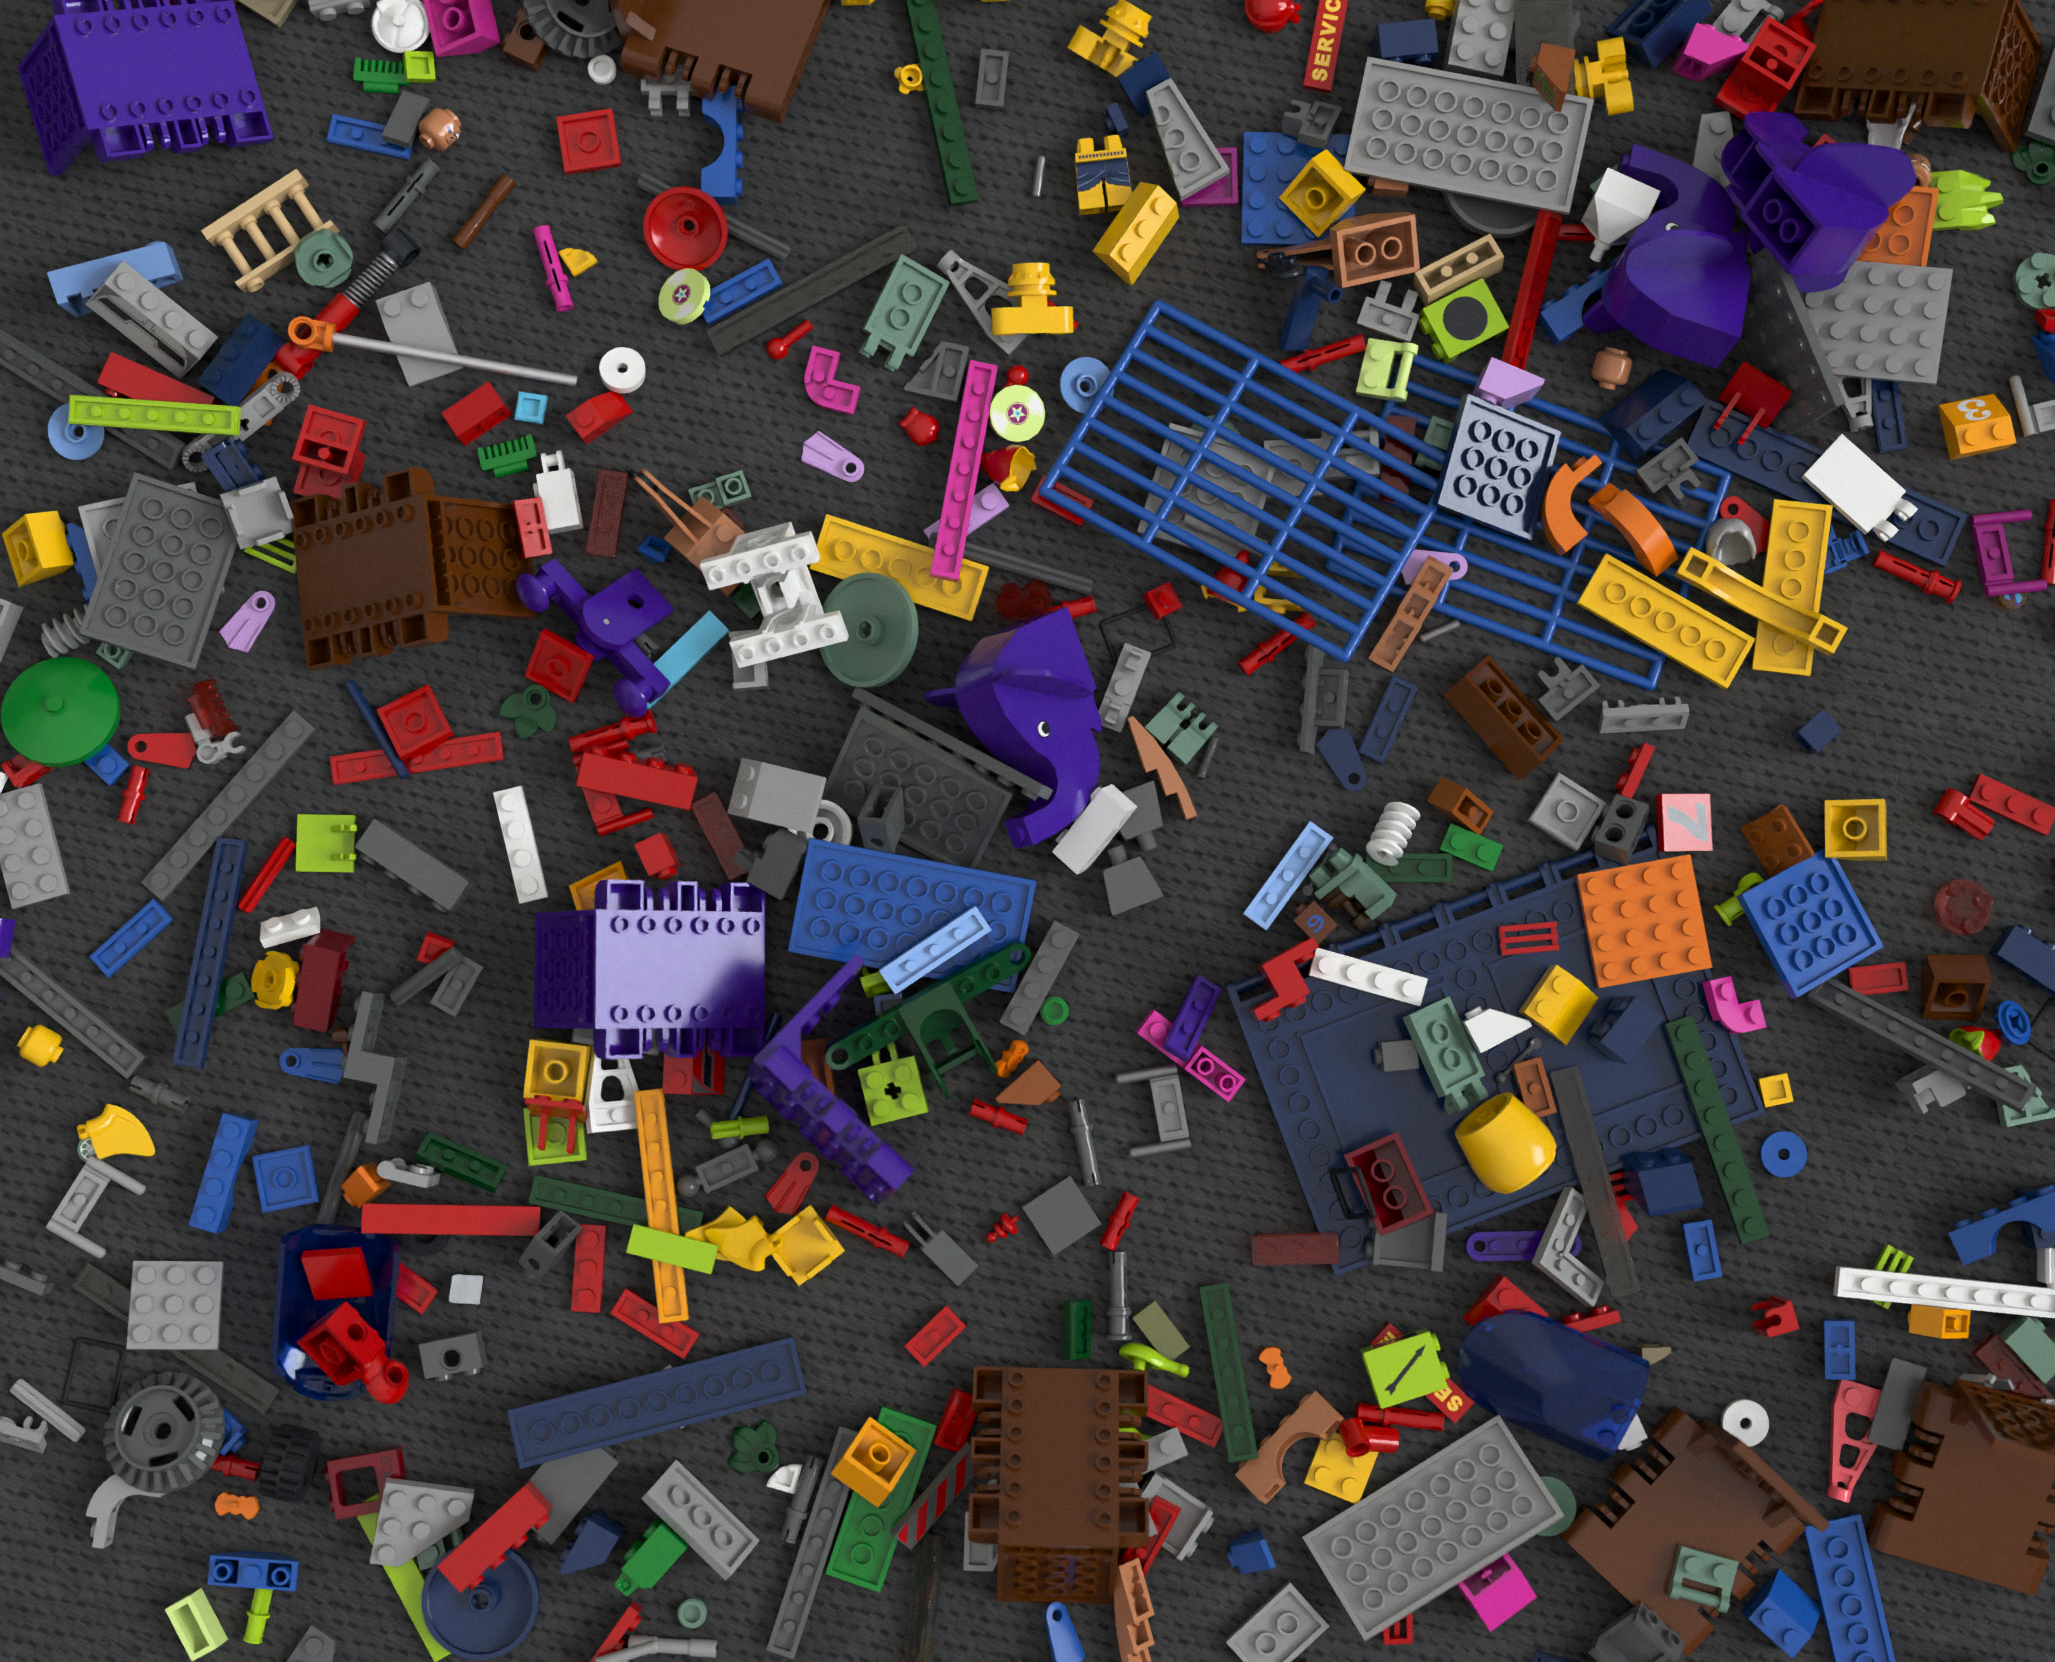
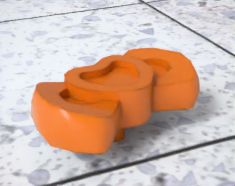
(1011, 1058)
(1274, 1366)
(237, 1504)

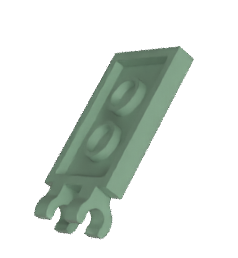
(903, 311)
(1447, 1054)

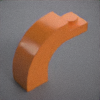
(1555, 512)
(1637, 525)

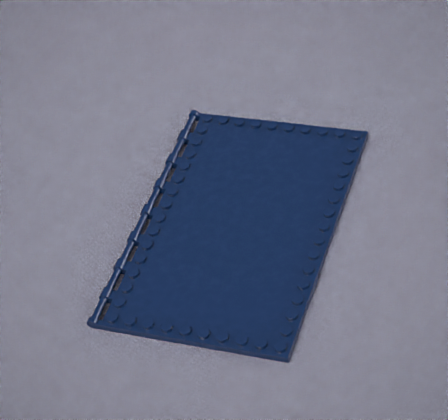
(1336, 1100)

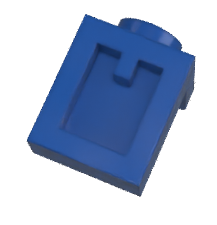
(234, 1434)

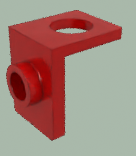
(1797, 23)

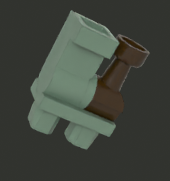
(1348, 880)

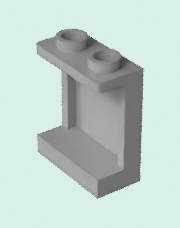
(1193, 1517)

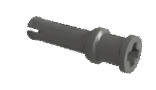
(1118, 1310)

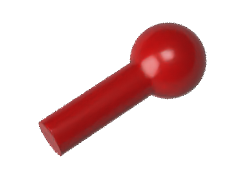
(778, 347)
(1016, 376)

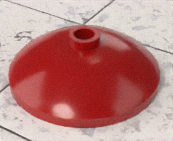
(671, 238)

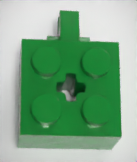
(651, 1558)

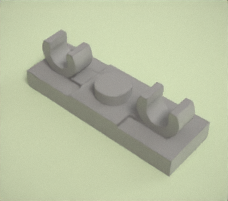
(1123, 687)
(1643, 717)
(23, 1437)

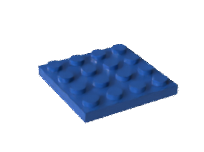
(1268, 169)
(1809, 922)

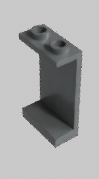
(569, 1485)

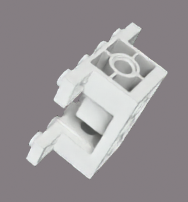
(791, 613)

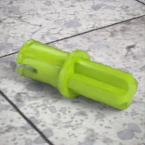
(740, 1127)
(257, 1616)

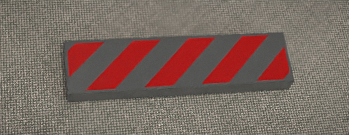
(935, 1498)

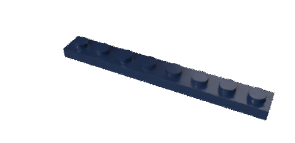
(210, 953)

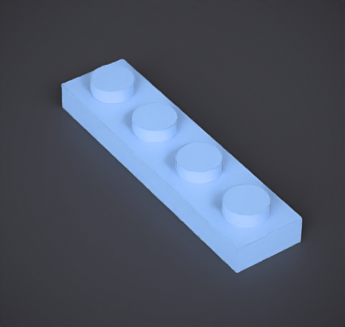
(1287, 875)
(935, 949)

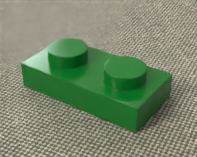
(1471, 847)

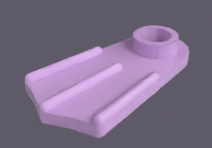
(830, 457)
(1419, 556)
(247, 622)

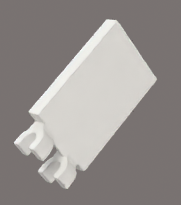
(1858, 488)

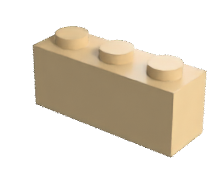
(1458, 270)

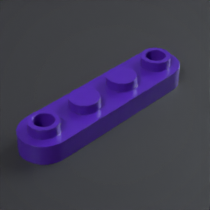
(1510, 1245)

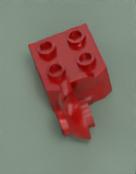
(352, 1351)

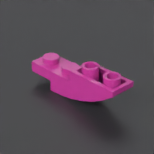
(1201, 1063)

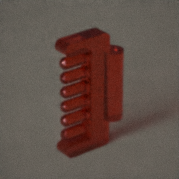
(205, 709)

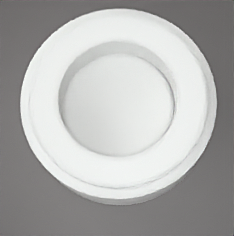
(602, 69)

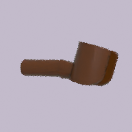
(340, 1035)

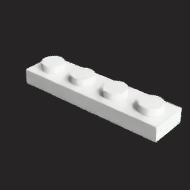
(520, 844)
(1368, 977)

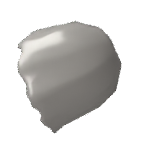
(1730, 542)

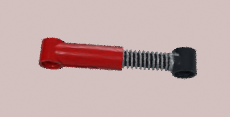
(397, 251)

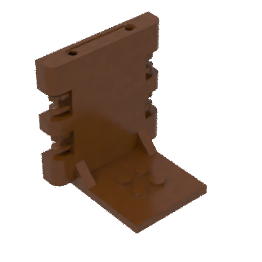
(722, 41)
(1931, 53)
(398, 565)
(1059, 1478)
(1974, 1487)
(1701, 1496)

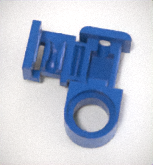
(1843, 550)

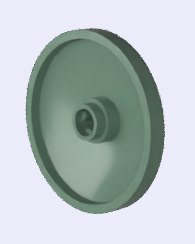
(879, 627)

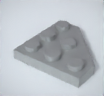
(416, 1517)

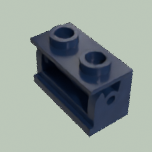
(231, 465)

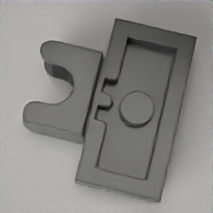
(1311, 125)
(1670, 470)
(1564, 689)

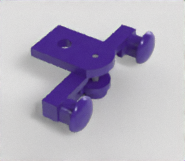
(607, 626)

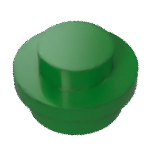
(1054, 1010)

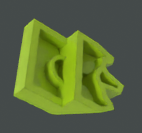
(1963, 201)

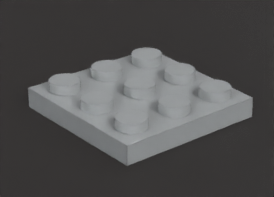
(175, 1305)

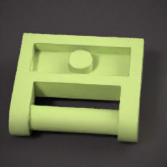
(1378, 367)

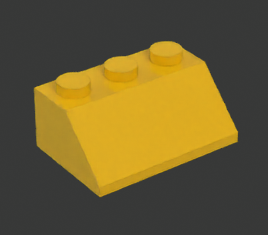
(1137, 231)

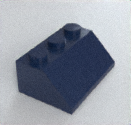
(1657, 27)
(241, 360)
(1652, 412)

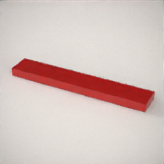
(1532, 288)
(444, 755)
(450, 1219)

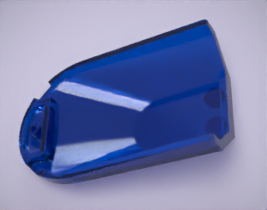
(298, 1310)
(1553, 1380)

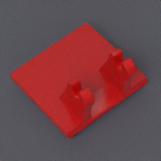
(1755, 396)
(544, 1108)

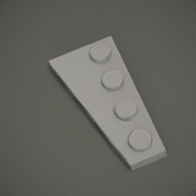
(1186, 145)

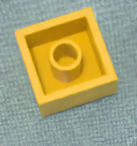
(557, 1069)

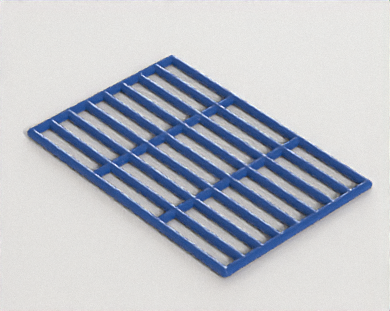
(1201, 451)
(1571, 566)

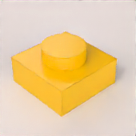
(1774, 1090)

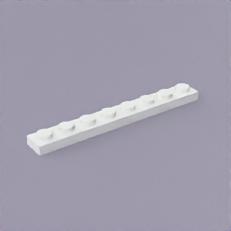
(1944, 1292)

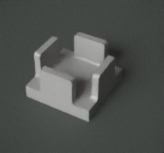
(258, 512)
(1929, 1085)

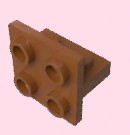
(1777, 840)

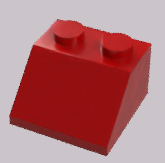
(1498, 1298)

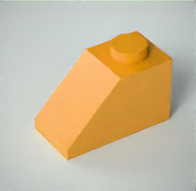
(1939, 1321)

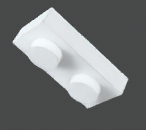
(290, 927)

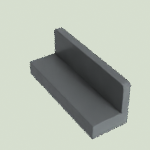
(1895, 1403)

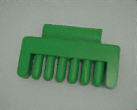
(379, 81)
(508, 463)

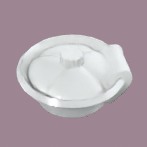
(400, 24)

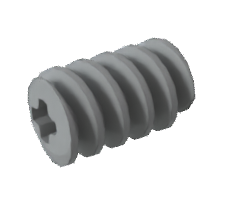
(64, 635)

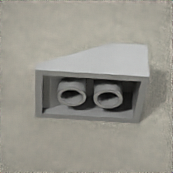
(418, 320)
(776, 795)

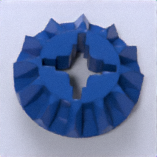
(2016, 1030)

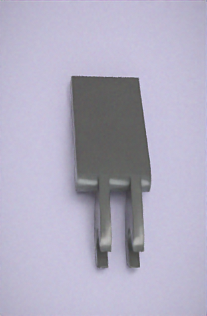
(943, 1251)

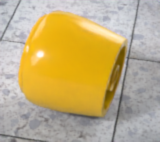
(1506, 1143)

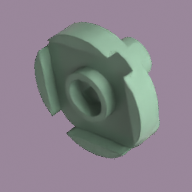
(324, 242)
(2026, 285)

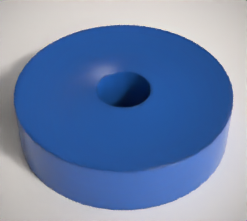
(1795, 1157)

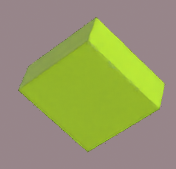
(419, 66)

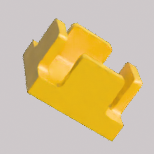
(806, 1246)

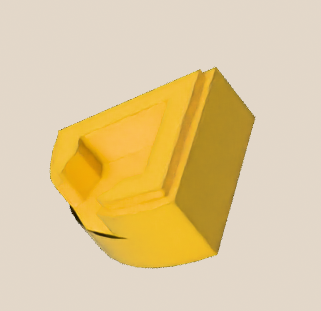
(577, 260)

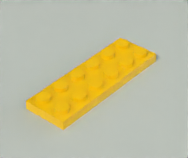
(856, 549)
(1796, 573)
(1665, 621)

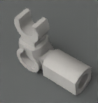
(209, 751)

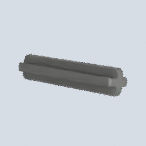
(426, 976)

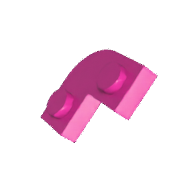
(822, 386)
(1725, 1007)

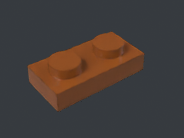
(1534, 1086)

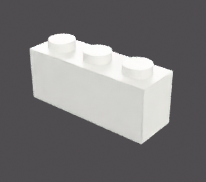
(1093, 828)

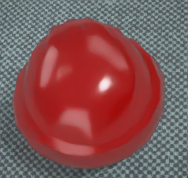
(1271, 14)

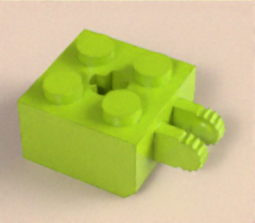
(903, 1073)

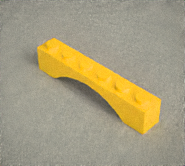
(1760, 603)

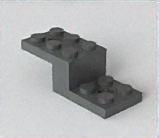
(374, 1066)

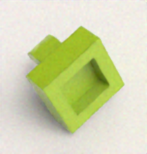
(874, 983)

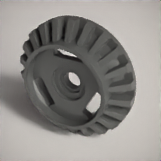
(598, 32)
(194, 1441)

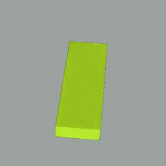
(672, 1248)

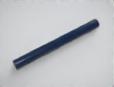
(376, 729)
(747, 1083)

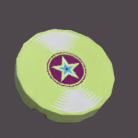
(684, 296)
(1016, 413)

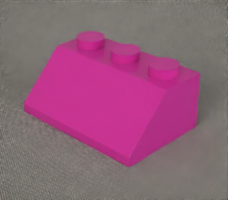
(461, 26)

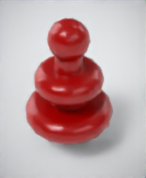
(1008, 1224)

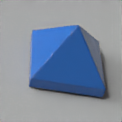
(654, 555)

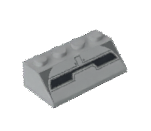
(151, 320)

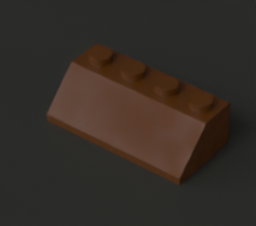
(1503, 717)

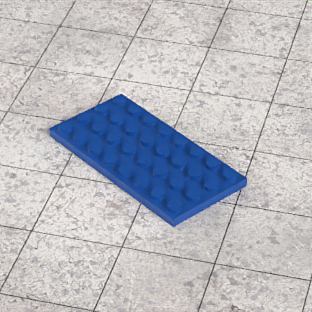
(891, 901)

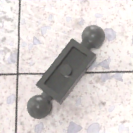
(727, 1168)

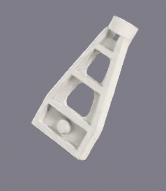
(612, 1115)

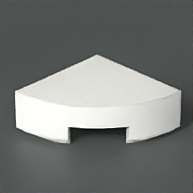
(786, 1478)

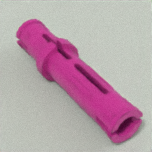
(562, 298)

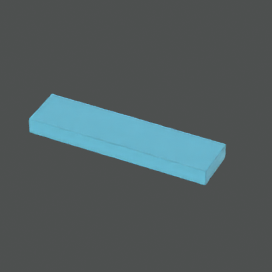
(690, 649)

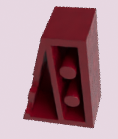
(321, 980)

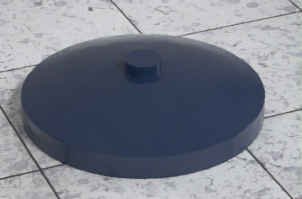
(489, 1617)

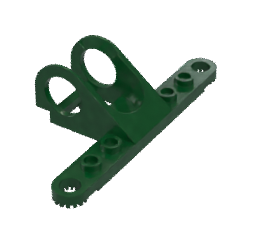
(932, 1015)

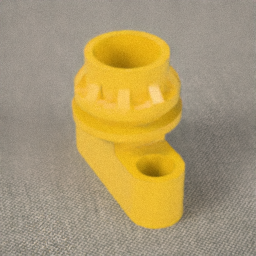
(1109, 52)
(1606, 77)
(1031, 287)

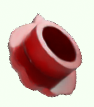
(920, 427)

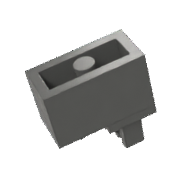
(778, 865)

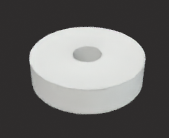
(622, 358)
(1757, 1417)

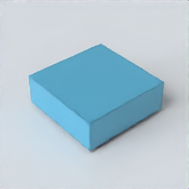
(531, 408)

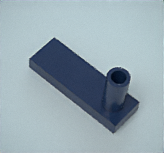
(1304, 306)

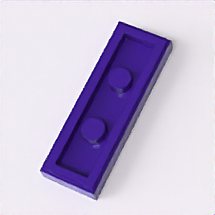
(1191, 1018)

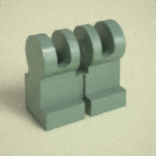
(1166, 727)

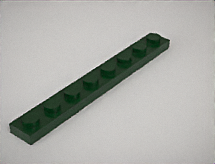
(941, 102)
(1716, 1129)

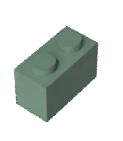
(2031, 1346)

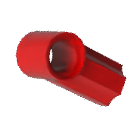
(1958, 811)
(1361, 1438)

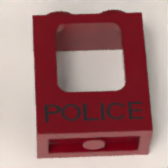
(387, 1464)

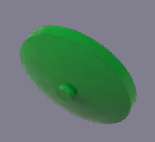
(60, 712)

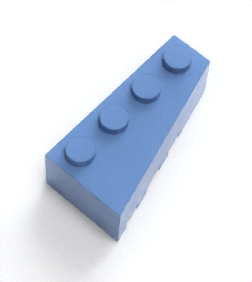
(79, 282)

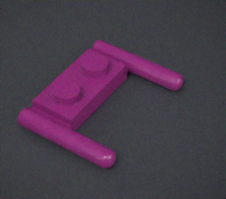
(1994, 555)

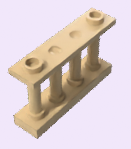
(245, 218)

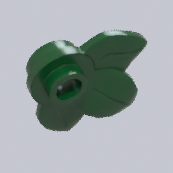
(2035, 156)
(529, 715)
(751, 1445)

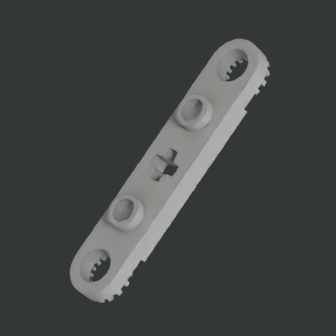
(257, 408)

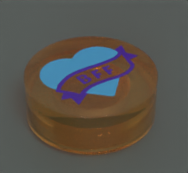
(2011, 601)

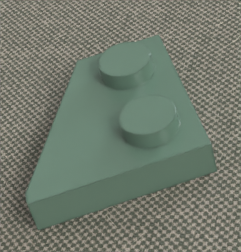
(2035, 1109)

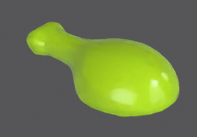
(1144, 1356)

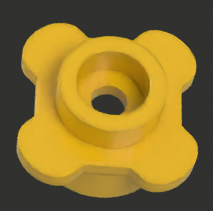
(909, 71)

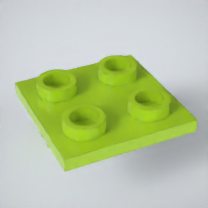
(325, 843)

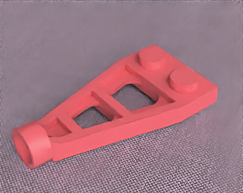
(1861, 1400)

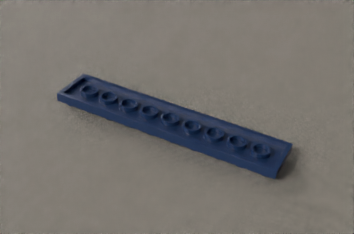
(1780, 461)
(656, 1402)

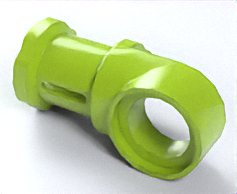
(1731, 908)

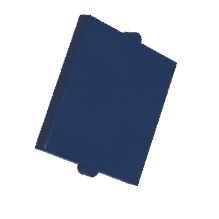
(1140, 78)

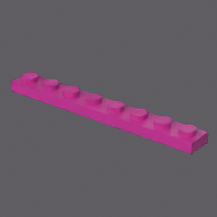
(963, 471)

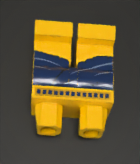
(1100, 168)

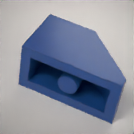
(1250, 1553)

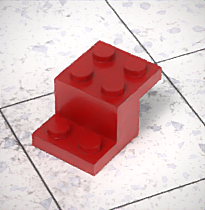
(1765, 70)
(328, 452)
(1284, 980)

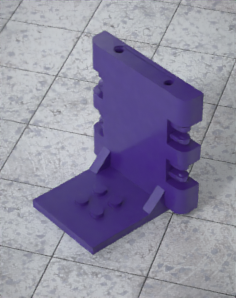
(137, 71)
(656, 969)
(822, 1118)

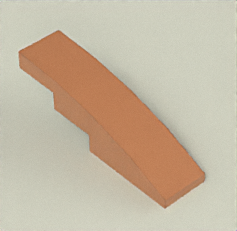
(1410, 613)
(1154, 759)
(1132, 1612)

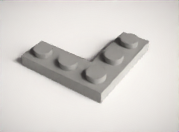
(1554, 1255)
(1162, 1450)

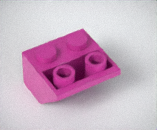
(1707, 53)
(1497, 1592)

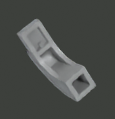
(106, 1504)

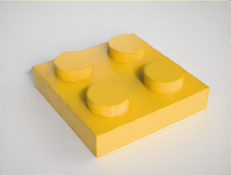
(1338, 1473)

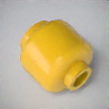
(40, 1045)

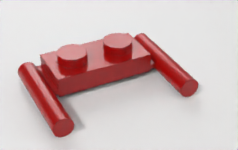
(605, 806)

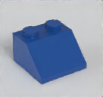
(1783, 1613)

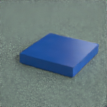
(286, 1178)

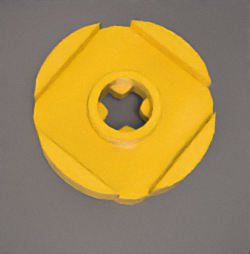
(274, 980)

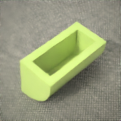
(196, 1624)

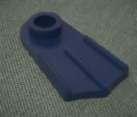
(1342, 756)

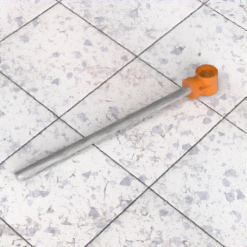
(325, 336)

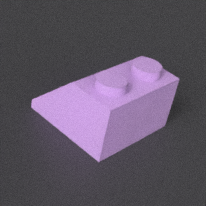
(1506, 384)

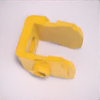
(1277, 605)

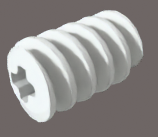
(1392, 833)

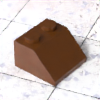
(1954, 986)

